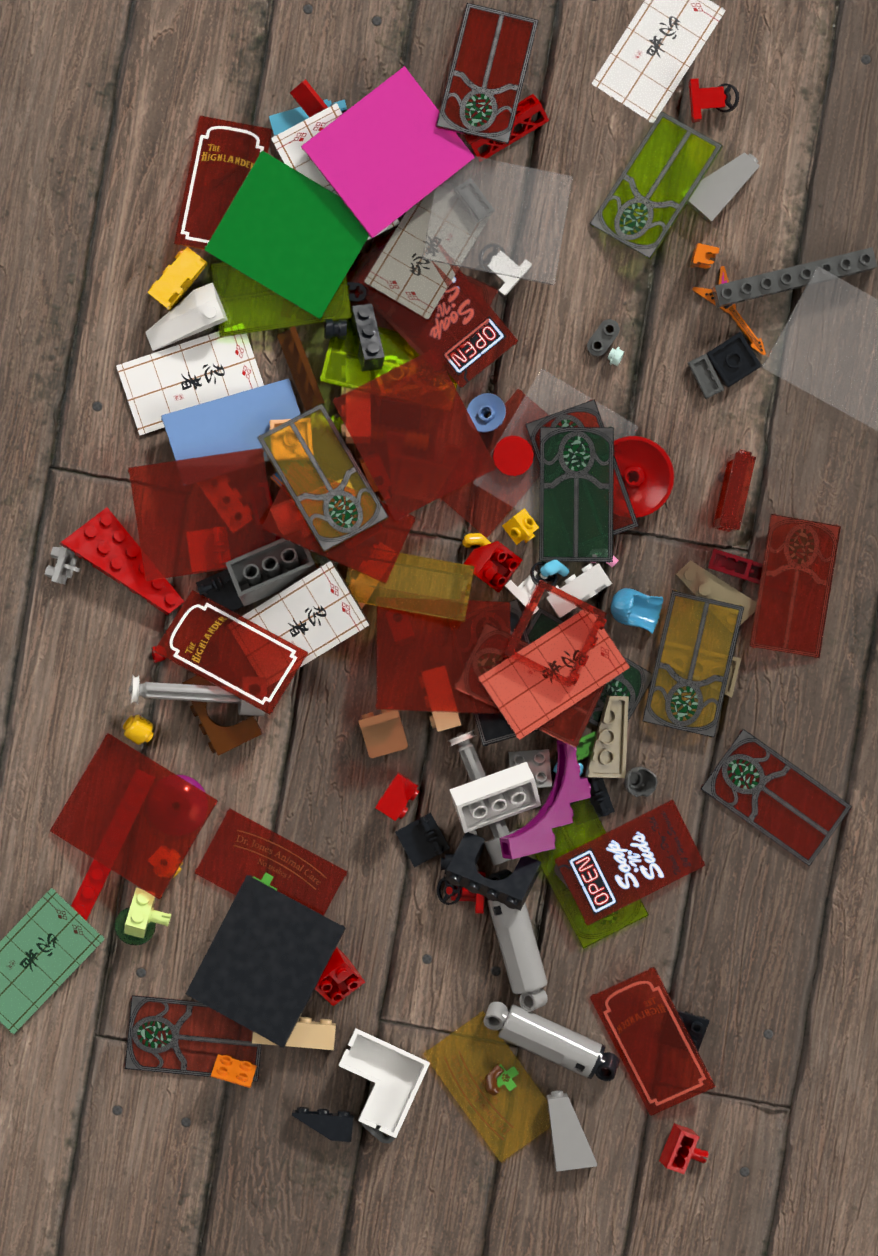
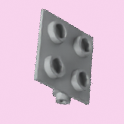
(538, 763)

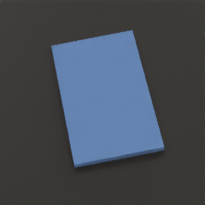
(230, 421)

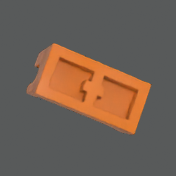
(702, 254)

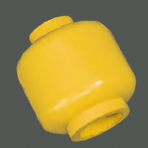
(138, 729)

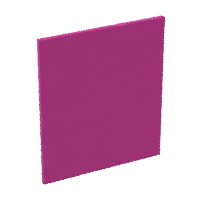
(387, 152)

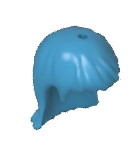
(636, 609)

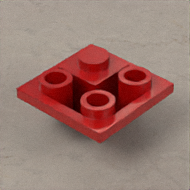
(493, 564)
(338, 978)

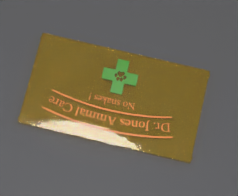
(503, 1120)

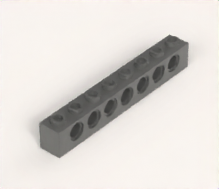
(792, 277)

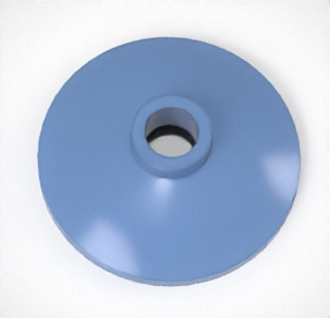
(486, 404)

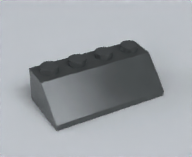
(269, 570)

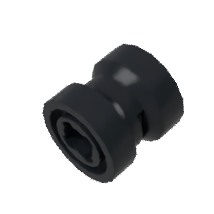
(335, 329)

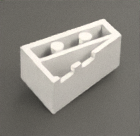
(582, 587)

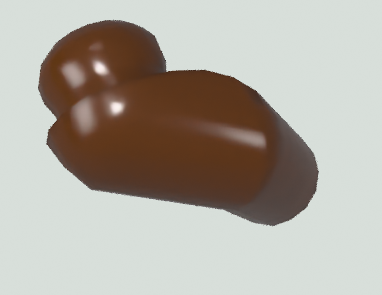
(491, 1080)

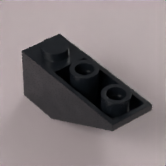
(331, 1125)

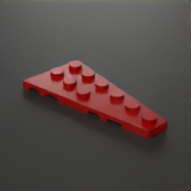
(118, 556)

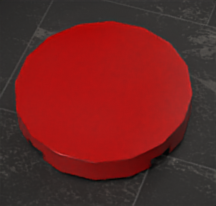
(513, 455)

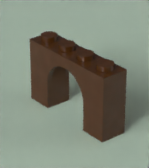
(222, 737)

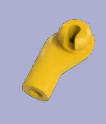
(475, 539)

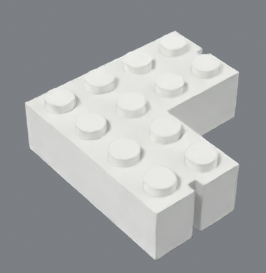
(394, 1076)

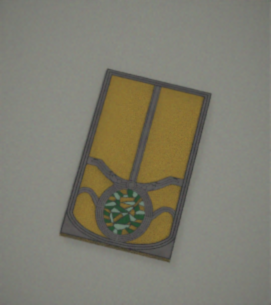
(322, 477)
(693, 663)

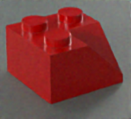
(396, 797)

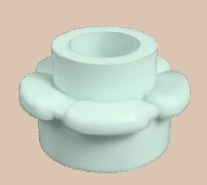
(615, 356)

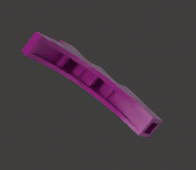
(556, 812)

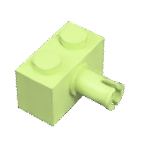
(142, 913)

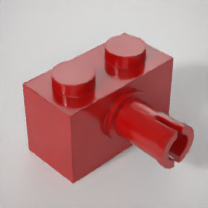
(681, 1148)

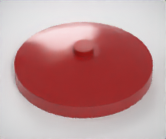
(645, 471)

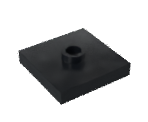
(733, 359)

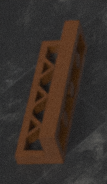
(300, 368)

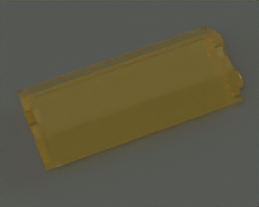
(418, 587)

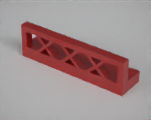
(524, 113)

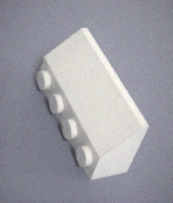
(495, 797)

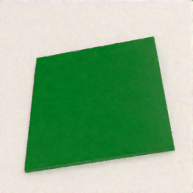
(289, 235)

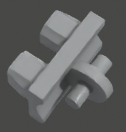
(64, 567)

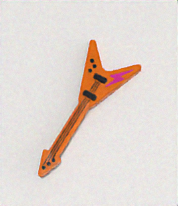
(707, 294)

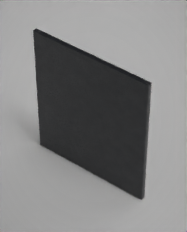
(265, 961)

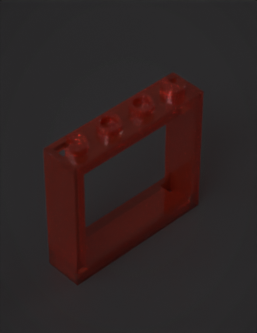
(734, 491)
(590, 641)

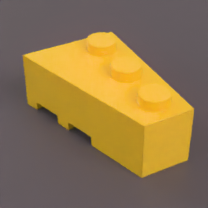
(177, 278)

